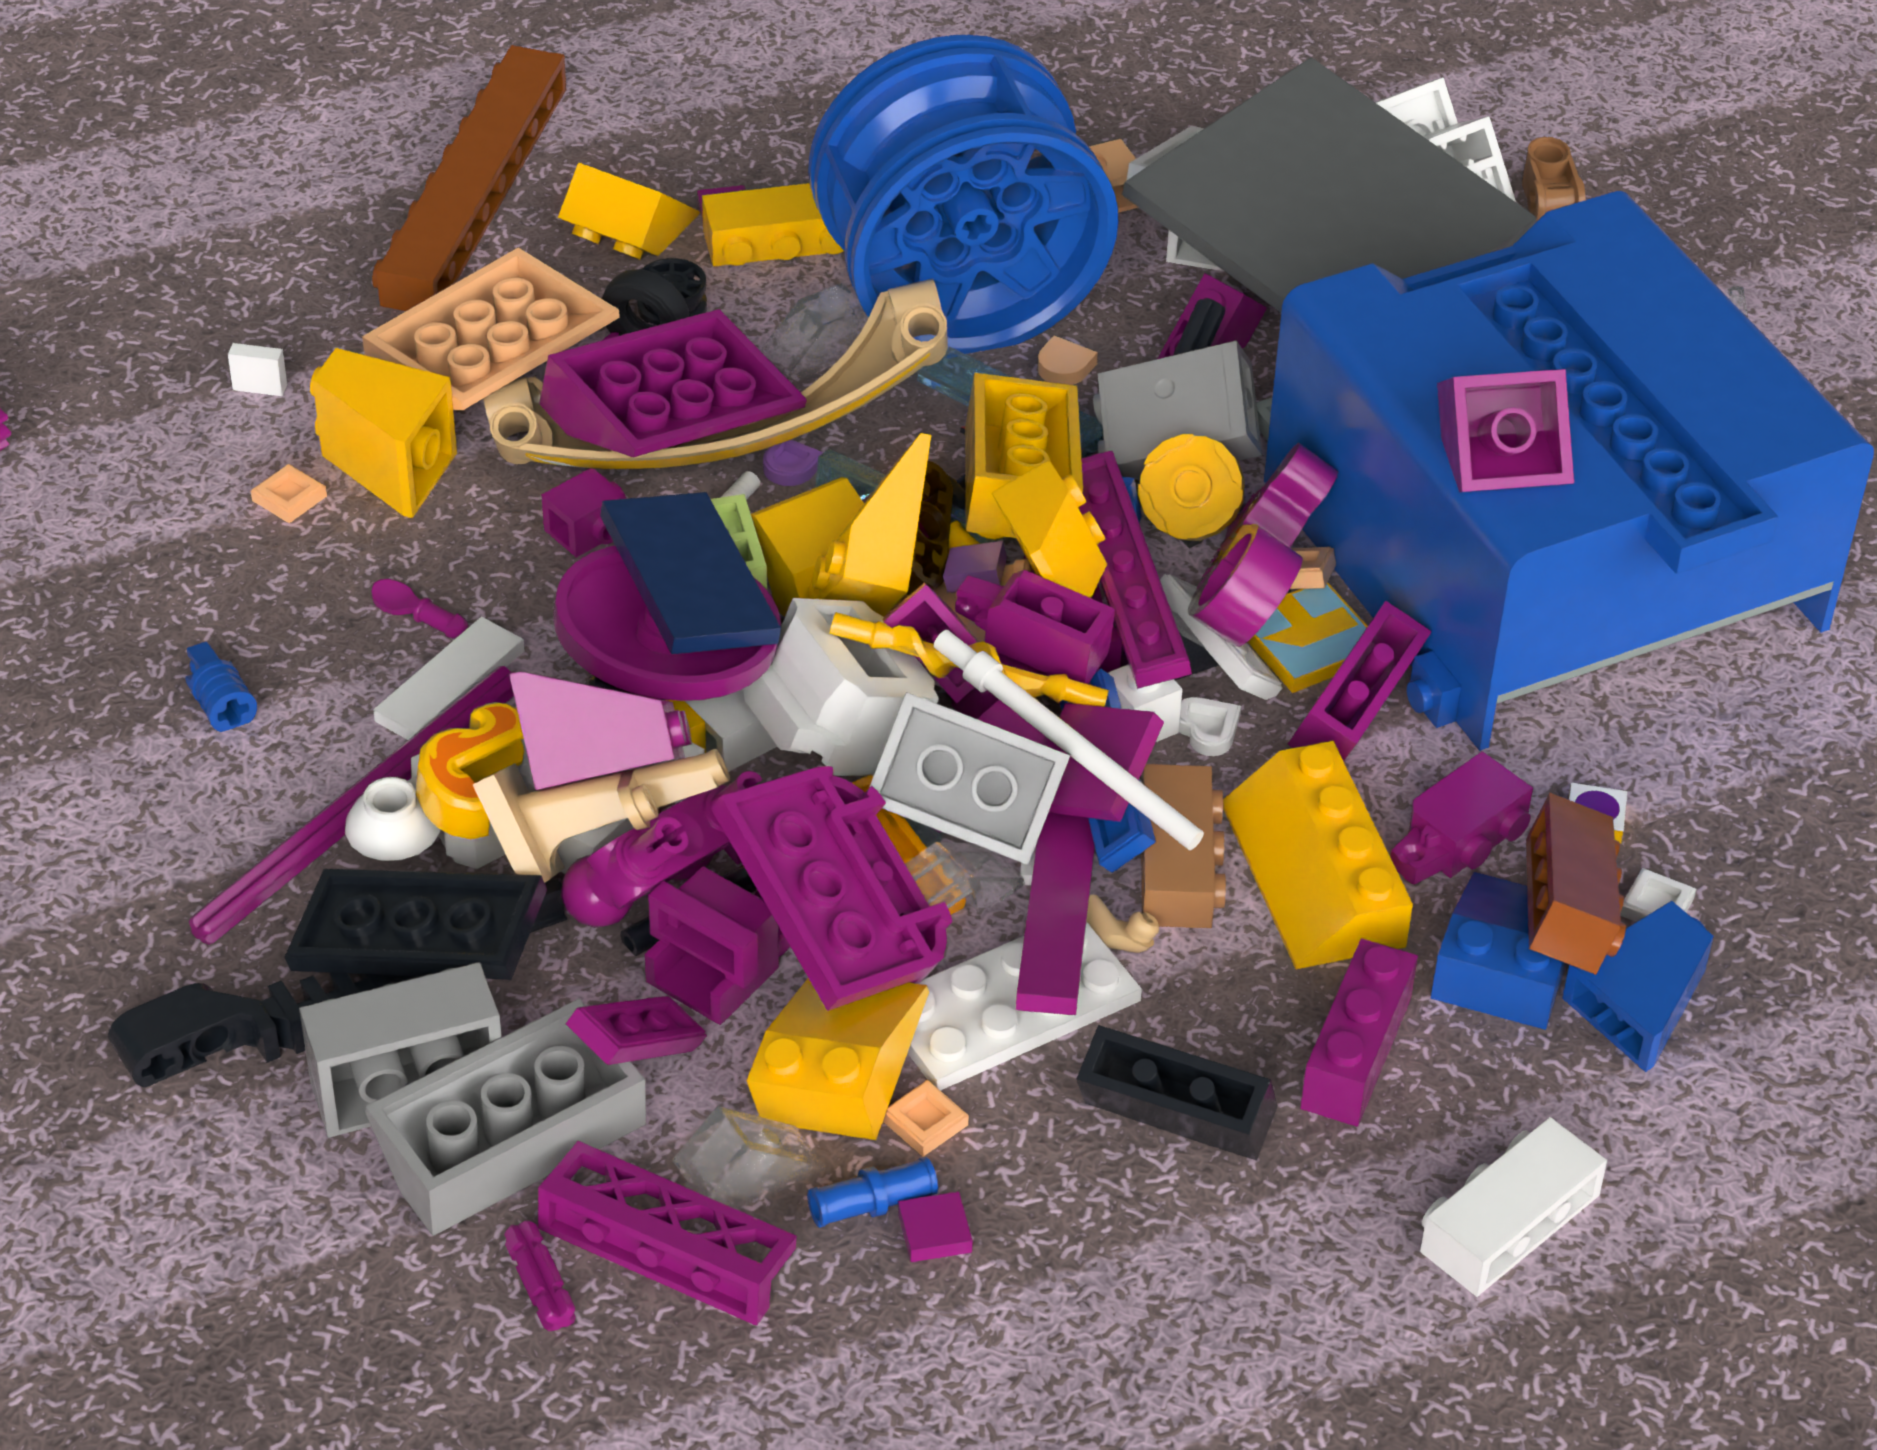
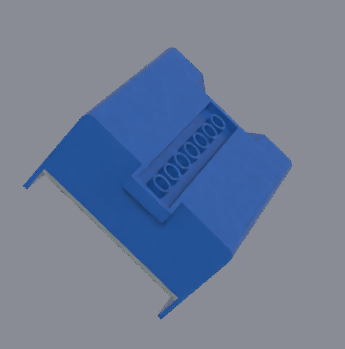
(1696, 446)

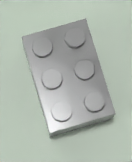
(968, 778)
(391, 1037)

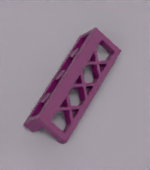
(652, 1238)

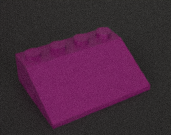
(664, 386)

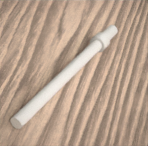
(986, 674)

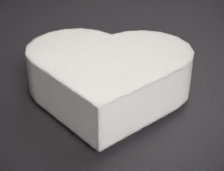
(1209, 724)

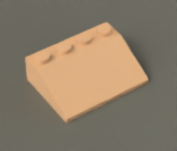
(492, 326)

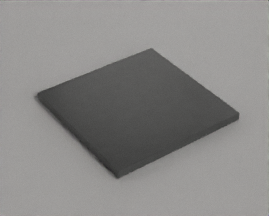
(1320, 185)

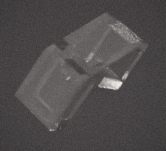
(963, 870)

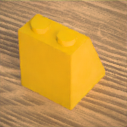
(385, 425)

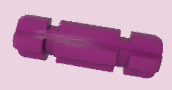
(540, 1276)

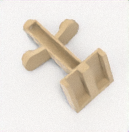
(538, 821)

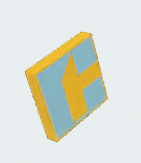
(1308, 636)

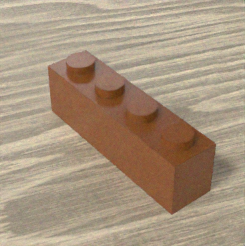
(1573, 885)

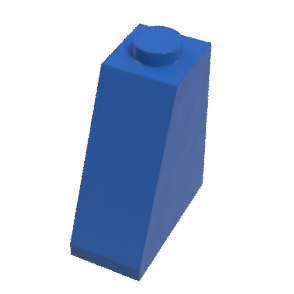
(1645, 985)

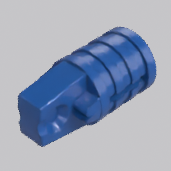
(219, 689)

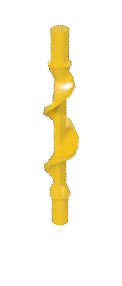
(907, 640)

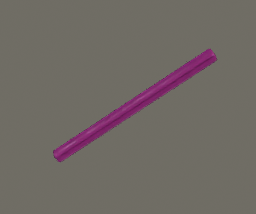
(329, 824)

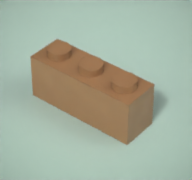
(1177, 882)

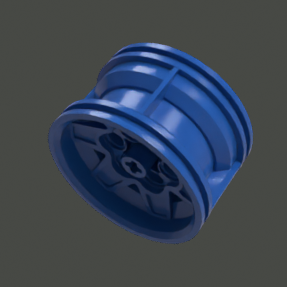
(935, 179)

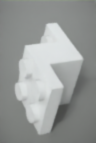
(1471, 142)

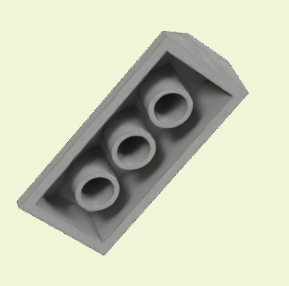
(502, 1118)

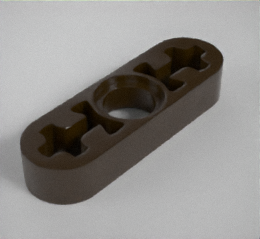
(936, 519)

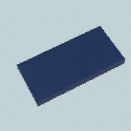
(690, 573)

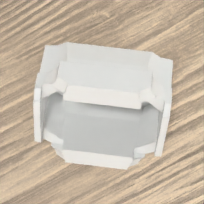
(834, 690)

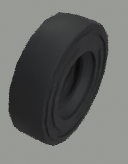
(651, 290)

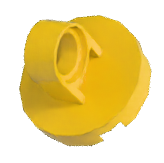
(1191, 487)

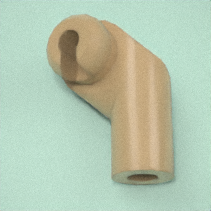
(1122, 935)

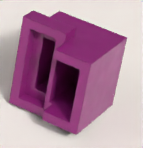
(711, 944)

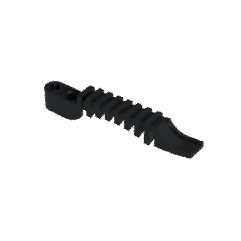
(196, 1021)

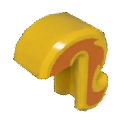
(461, 757)

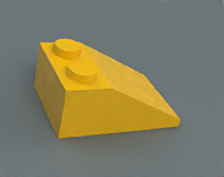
(877, 547)
(838, 1064)

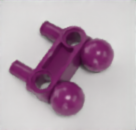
(676, 845)

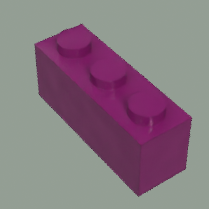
(1363, 681)
(1358, 1032)

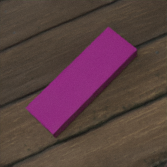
(636, 1029)

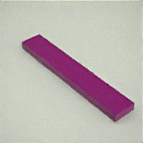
(1131, 579)
(1056, 917)

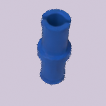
(872, 1191)

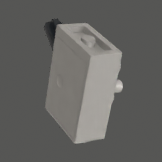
(1192, 392)

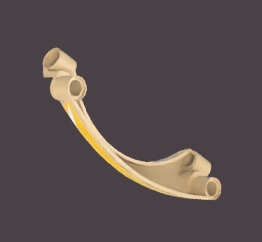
(870, 367)

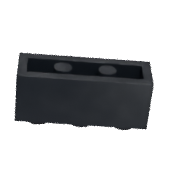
(1177, 1092)

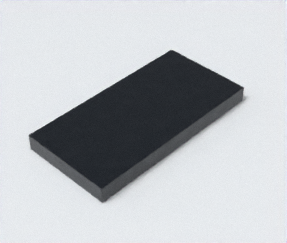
(415, 922)

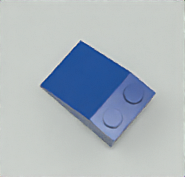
(1488, 956)

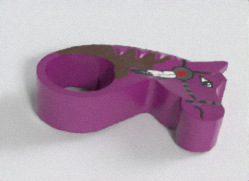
(1256, 558)

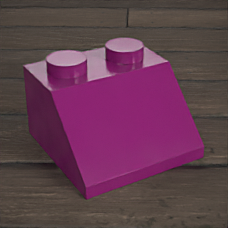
(1507, 430)

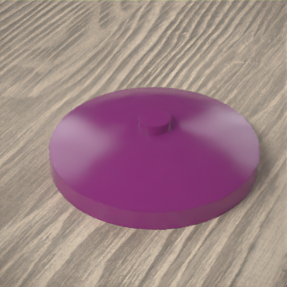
(616, 639)

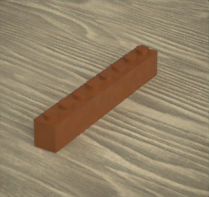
(471, 178)

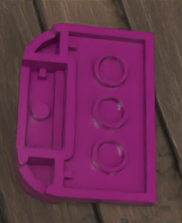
(835, 883)

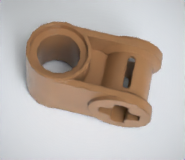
(1550, 176)

